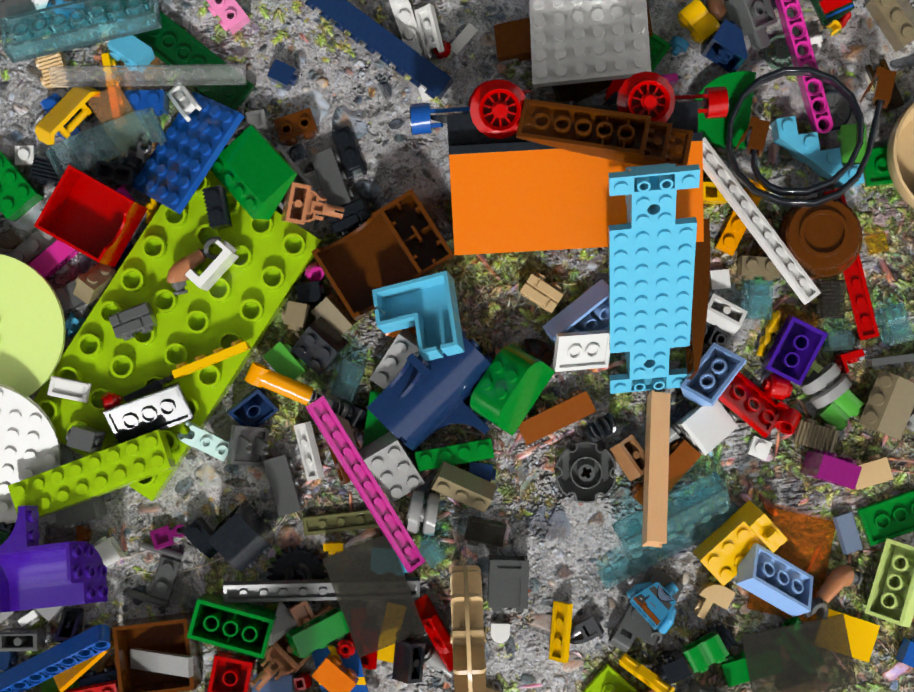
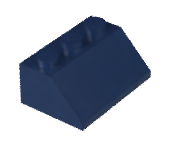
(727, 47)

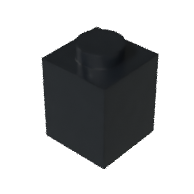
(310, 292)

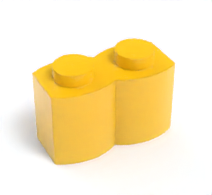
(698, 21)

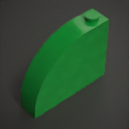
(716, 128)

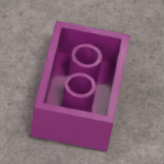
(831, 468)

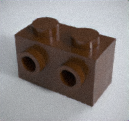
(296, 127)

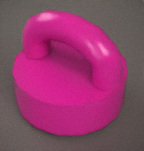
(314, 272)

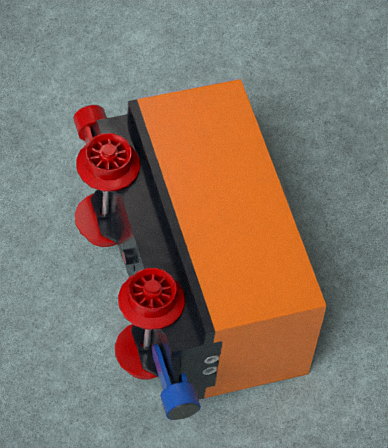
(544, 197)

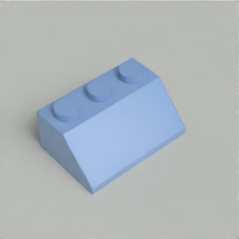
(714, 375)

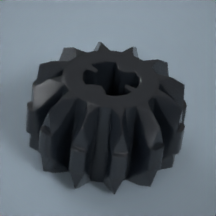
(601, 428)

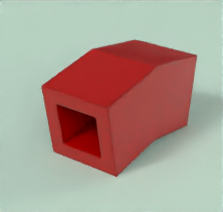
(303, 681)

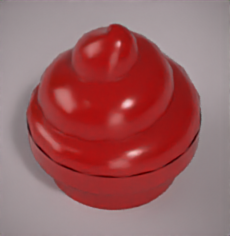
(110, 399)

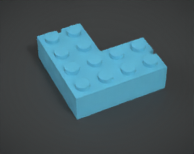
(429, 306)

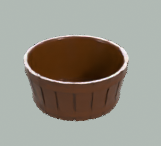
(822, 237)

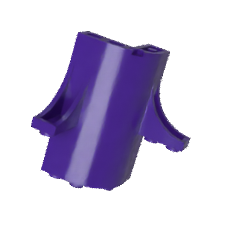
(47, 573)

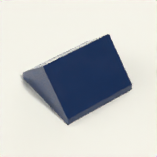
(253, 408)

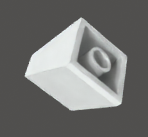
(707, 426)

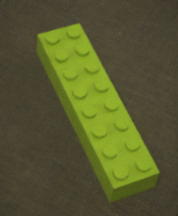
(95, 474)

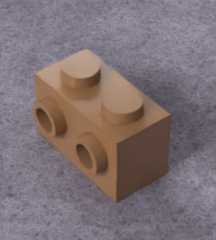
(629, 457)

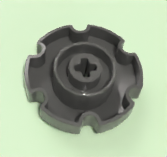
(572, 464)

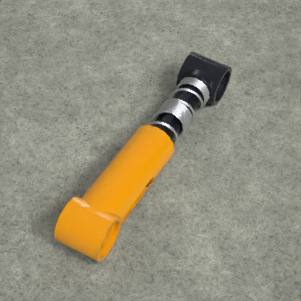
(264, 377)

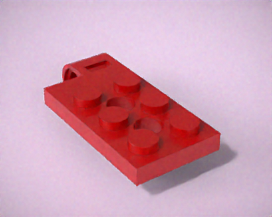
(766, 412)

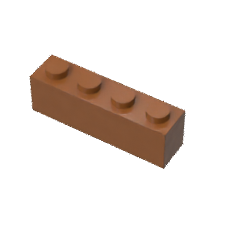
(556, 417)
(681, 459)

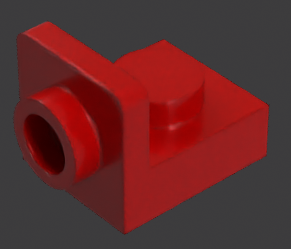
(850, 356)

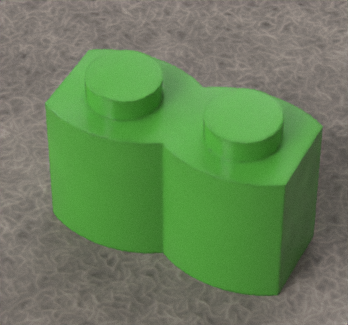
(840, 410)

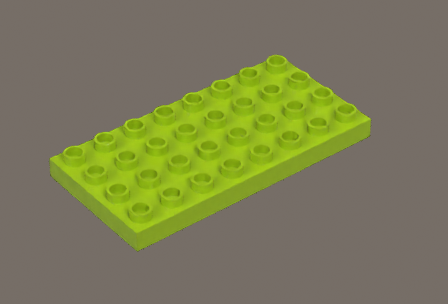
(189, 324)

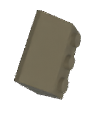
(895, 20)
(889, 405)
(463, 487)

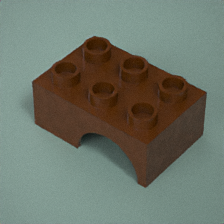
(385, 250)

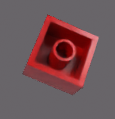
(231, 672)

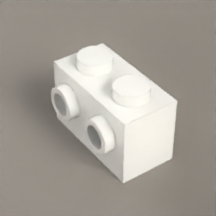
(725, 314)

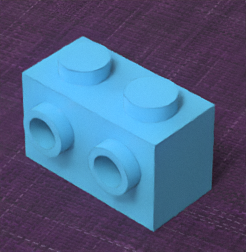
(131, 51)

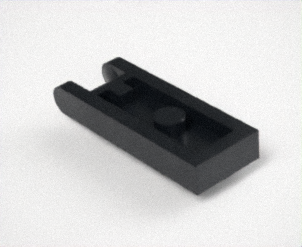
(348, 151)

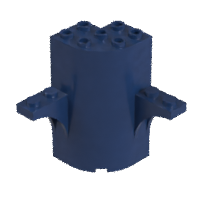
(432, 395)

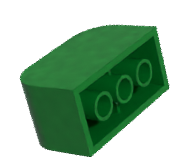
(510, 388)
(232, 625)

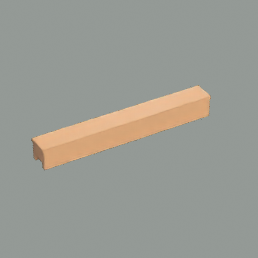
(656, 469)

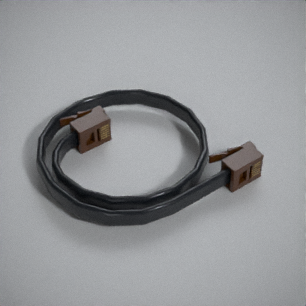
(881, 98)

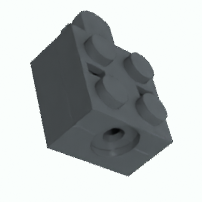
(752, 18)

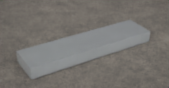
(161, 662)

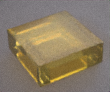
(876, 243)

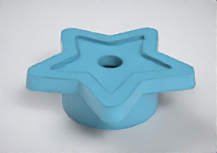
(73, 320)

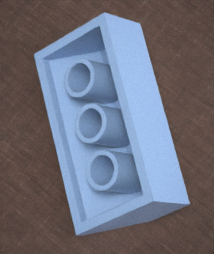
(586, 313)
(775, 581)

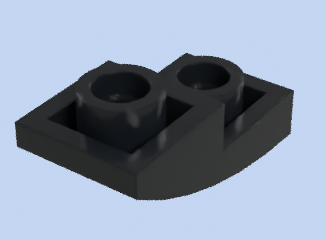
(716, 335)

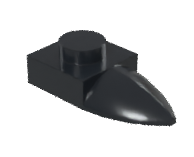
(540, 350)
(586, 630)

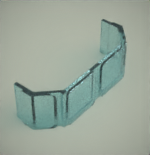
(106, 141)

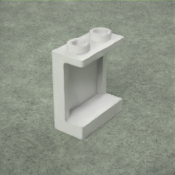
(216, 268)

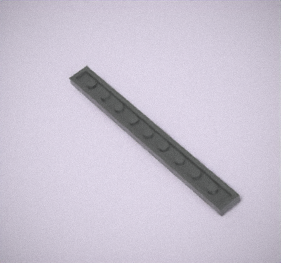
(290, 590)

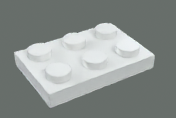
(581, 350)

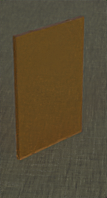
(806, 547)

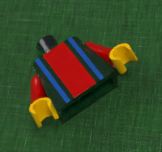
(833, 13)

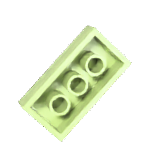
(894, 585)

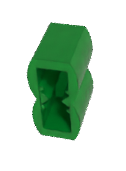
(705, 651)

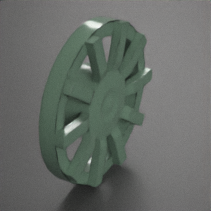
(780, 53)

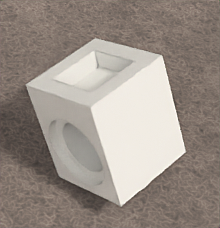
(109, 550)

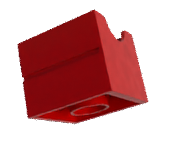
(90, 217)

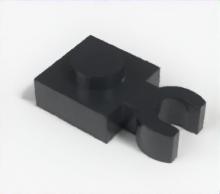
(137, 157)

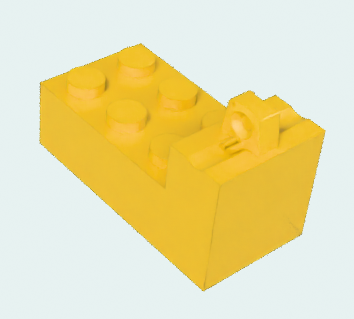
(734, 538)

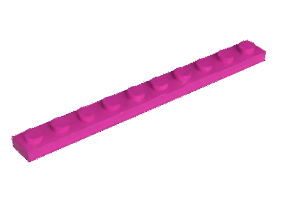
(365, 483)

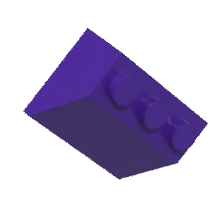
(794, 350)

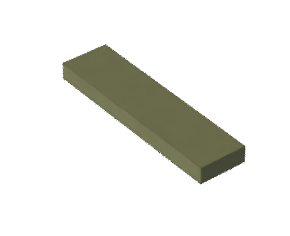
(338, 522)

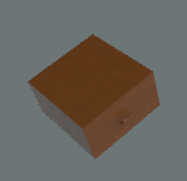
(156, 633)

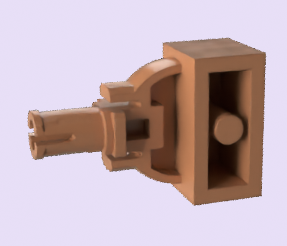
(302, 205)
(280, 660)

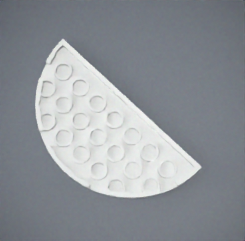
(26, 445)

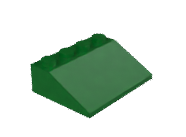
(254, 173)

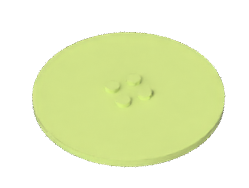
(29, 327)

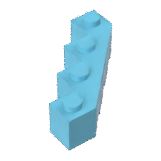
(807, 150)

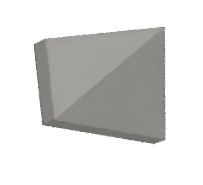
(283, 623)

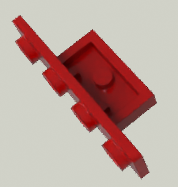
(436, 630)

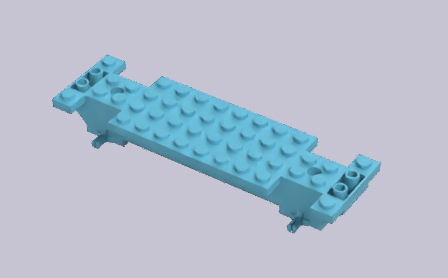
(651, 275)

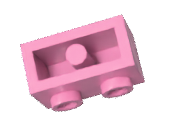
(230, 13)

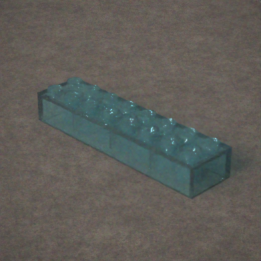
(75, 26)

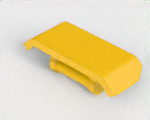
(63, 112)

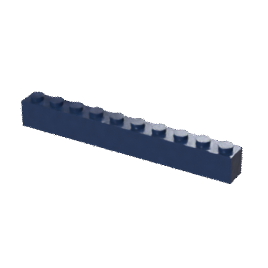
(385, 44)

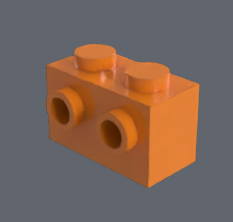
(334, 675)

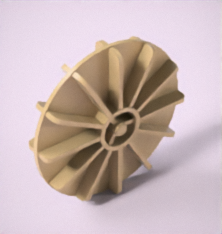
(467, 629)

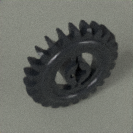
(293, 557)

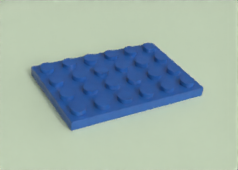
(188, 154)

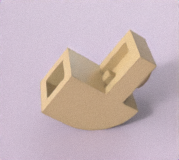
(712, 593)

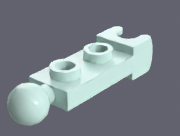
(205, 441)

